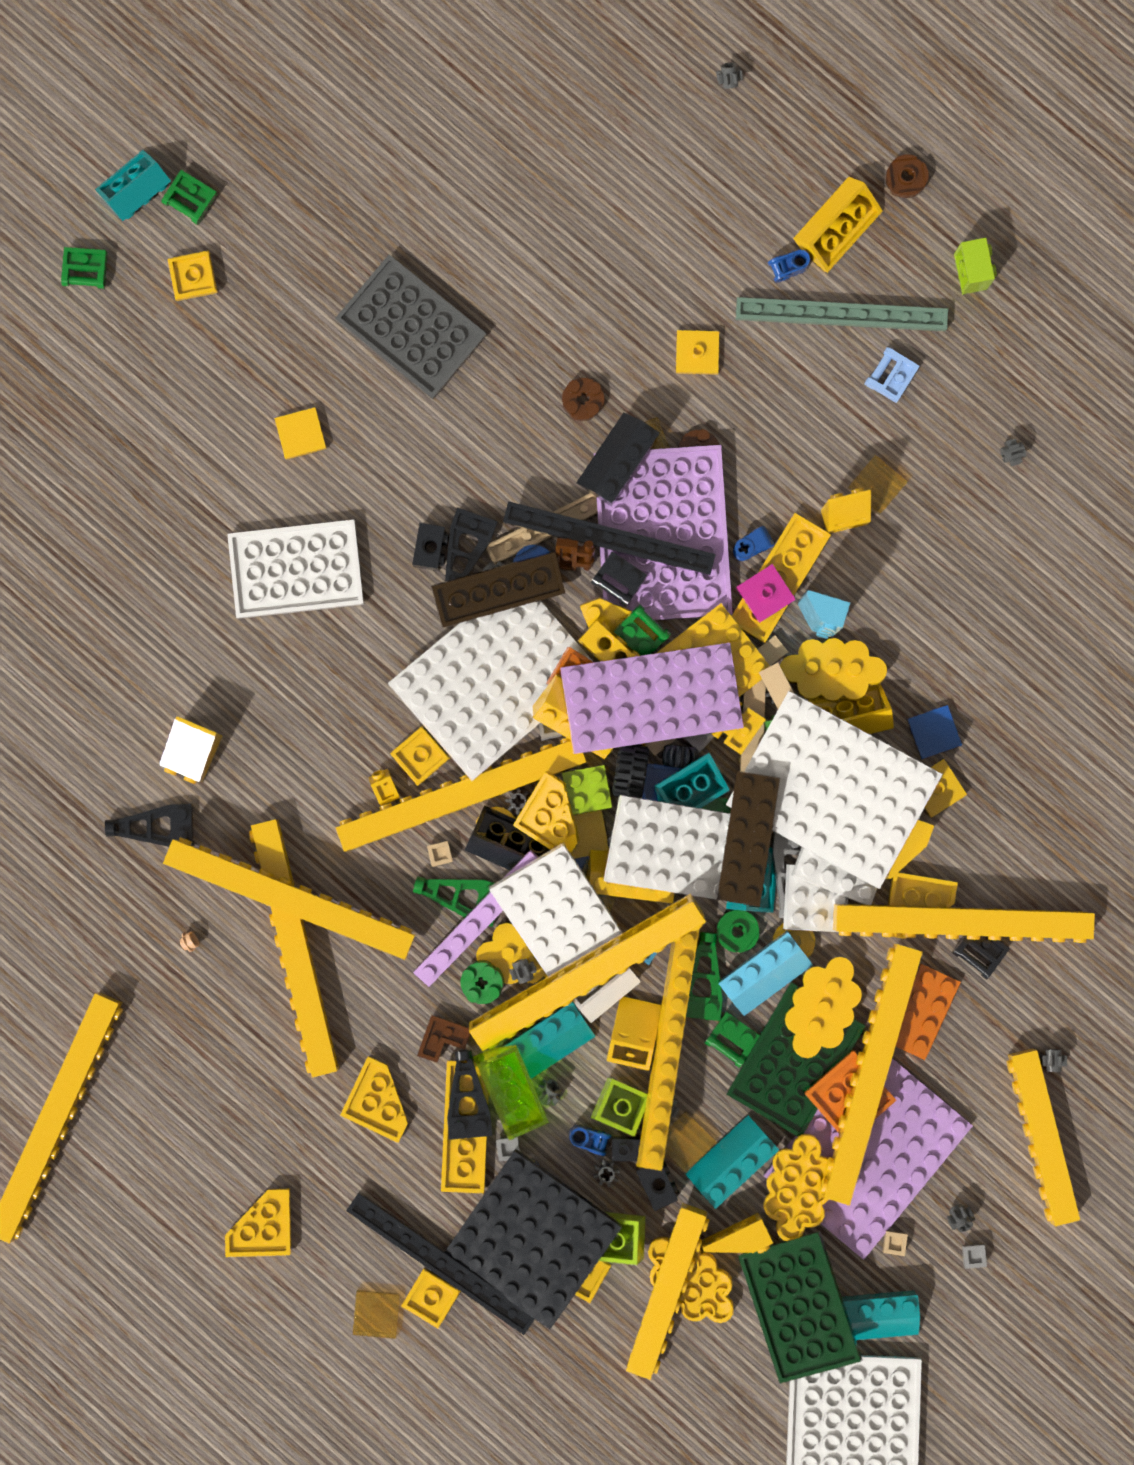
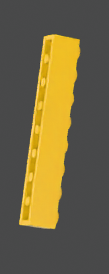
(1043, 1137)
(666, 1291)

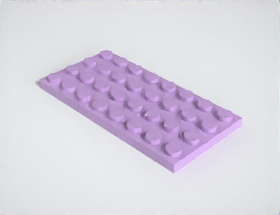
(651, 698)

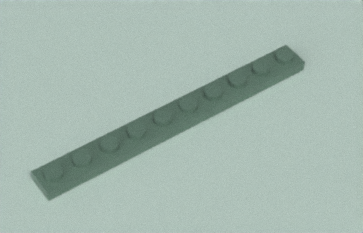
(841, 314)

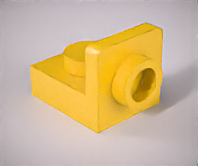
(383, 787)

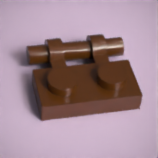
(572, 556)

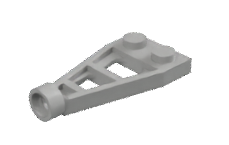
(780, 847)

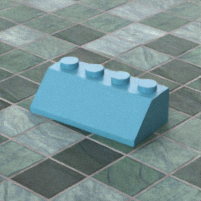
(823, 613)
(765, 973)

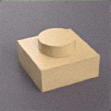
(440, 853)
(895, 1243)

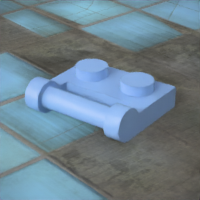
(897, 379)

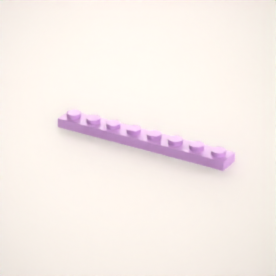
(464, 933)

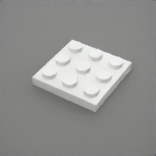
(808, 905)

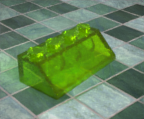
(510, 1090)

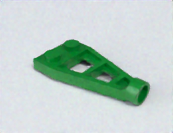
(480, 886)
(706, 1007)

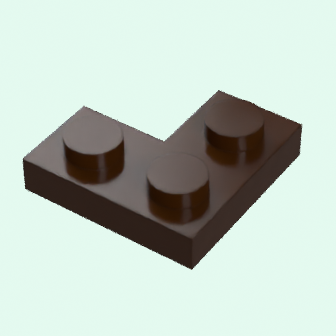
(440, 1032)

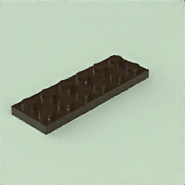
(498, 589)
(748, 838)

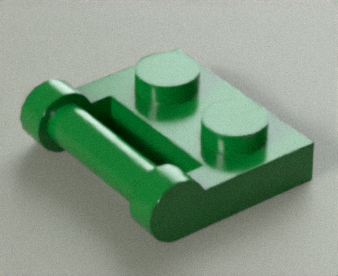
(192, 190)
(84, 260)
(636, 637)
(736, 1033)

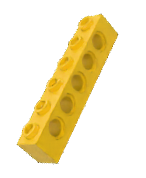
(591, 639)

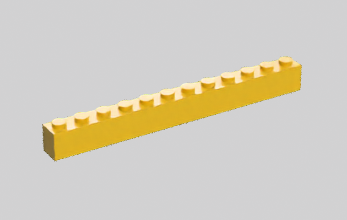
(457, 796)
(289, 899)
(963, 921)
(296, 957)
(587, 972)
(667, 1052)
(871, 1074)
(56, 1113)

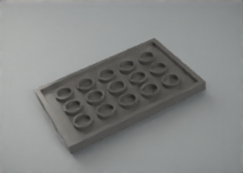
(411, 326)

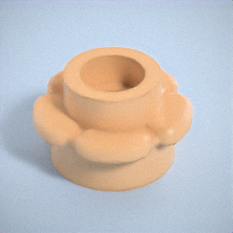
(189, 941)

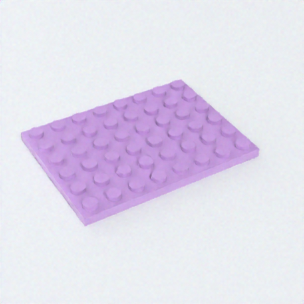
(680, 501)
(900, 1158)

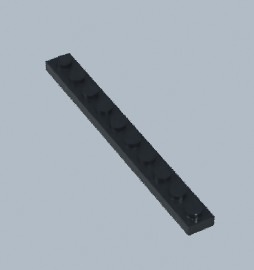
(609, 538)
(438, 1262)

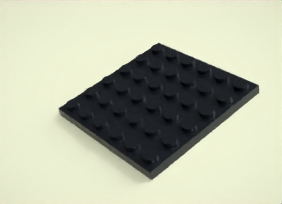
(533, 1239)

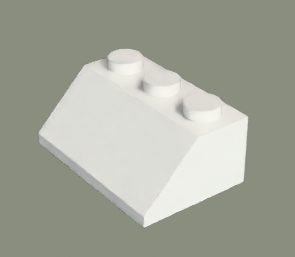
(604, 996)

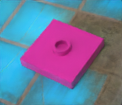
(765, 593)

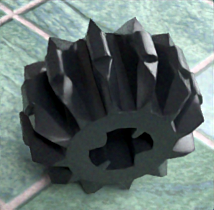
(679, 755)

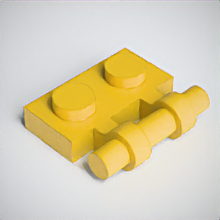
(740, 738)

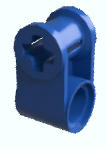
(788, 267)
(756, 542)
(591, 1139)

